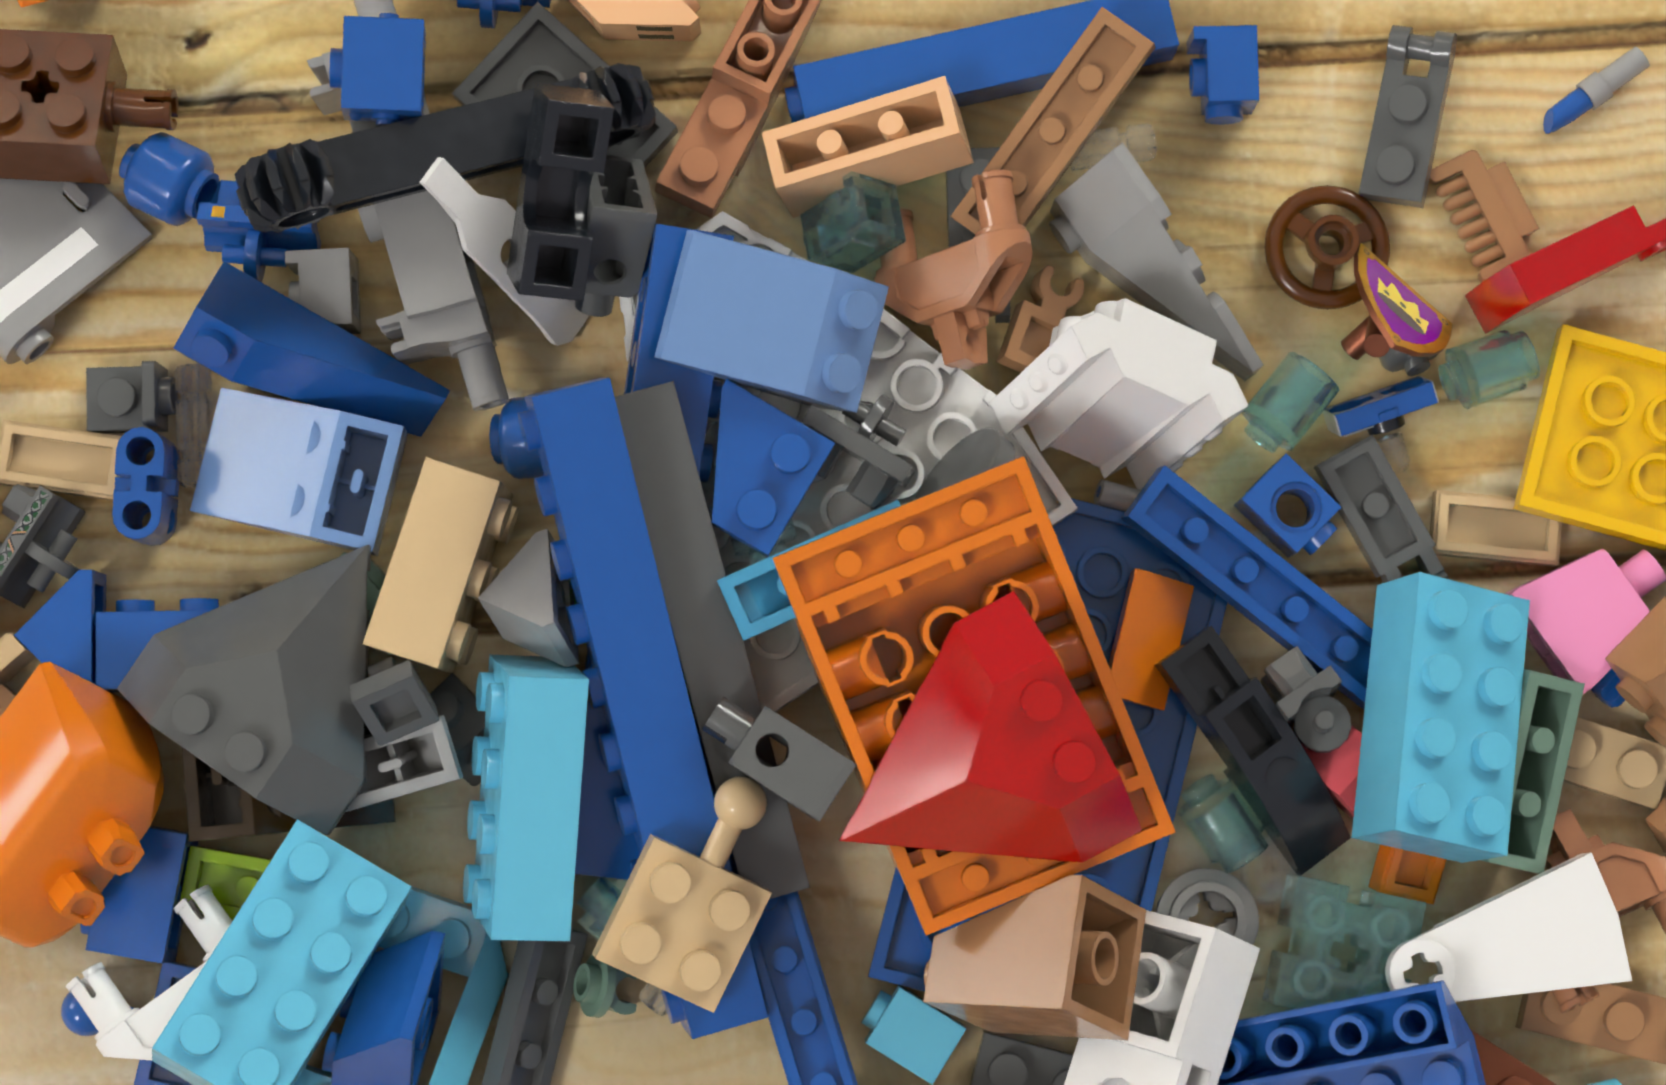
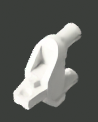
(134, 1031)

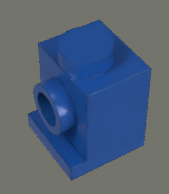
(1224, 72)

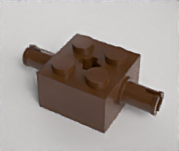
(66, 104)

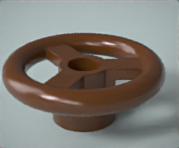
(1347, 235)

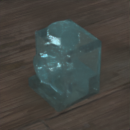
(854, 224)

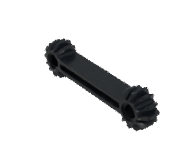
(388, 161)

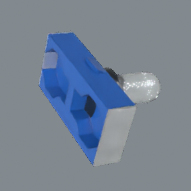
(1381, 413)

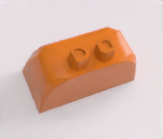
(73, 801)

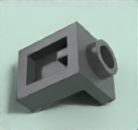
(129, 398)

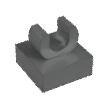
(393, 701)

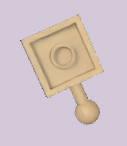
(685, 914)

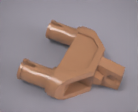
(964, 283)
(1630, 874)

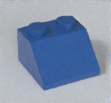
(389, 1016)

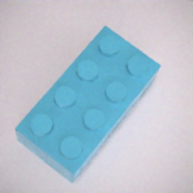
(1441, 718)
(527, 798)
(282, 966)

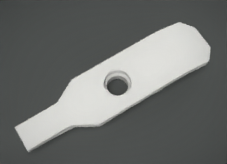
(483, 228)

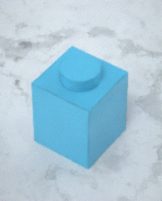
(912, 1032)

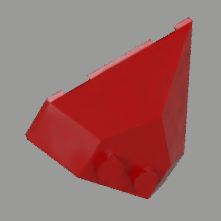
(996, 754)

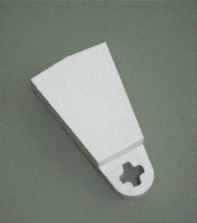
(1525, 940)

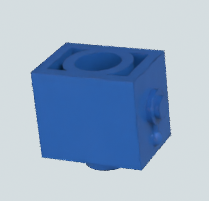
(380, 68)

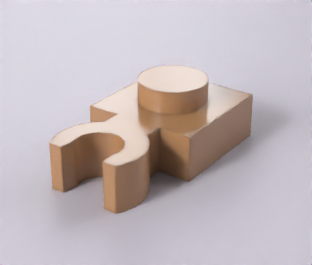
(1033, 323)

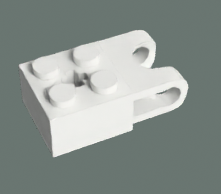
(1181, 1013)

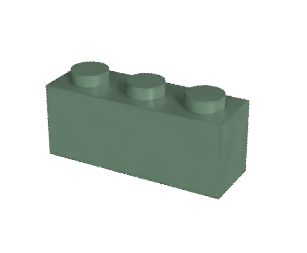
(1543, 750)

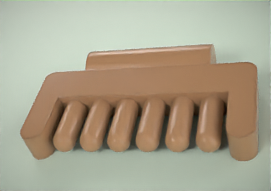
(1498, 203)

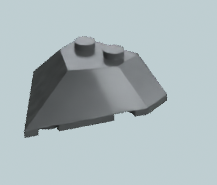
(268, 690)

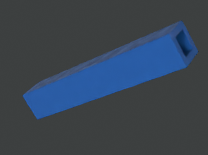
(977, 60)

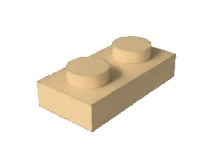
(1616, 764)

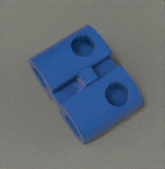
(146, 487)

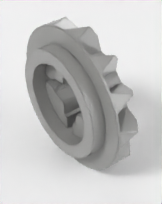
(1221, 892)

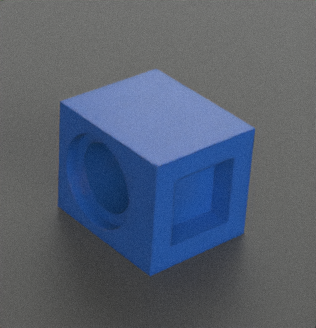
(1260, 508)

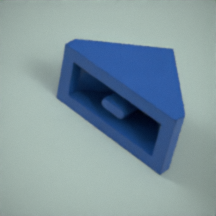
(66, 625)

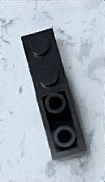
(1257, 749)

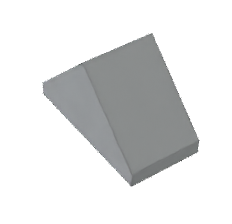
(531, 603)
(408, 764)

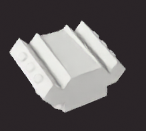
(1123, 391)

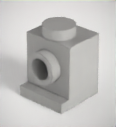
(327, 285)

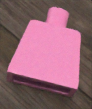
(1587, 611)

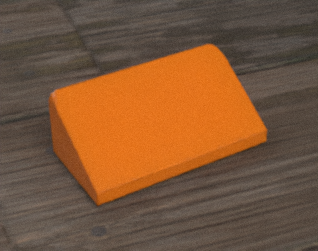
(1146, 633)

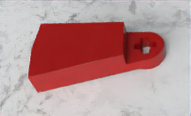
(1564, 267)

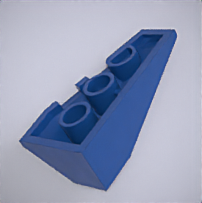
(289, 351)

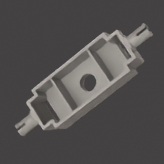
(433, 274)

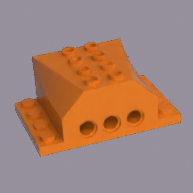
(875, 618)

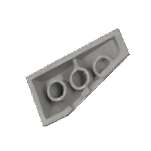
(1122, 233)

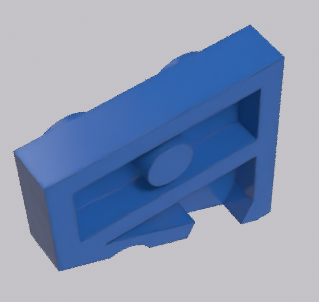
(761, 468)

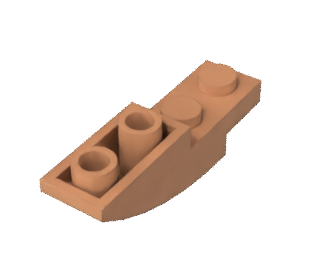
(736, 102)

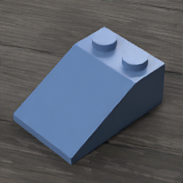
(771, 322)

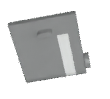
(55, 255)

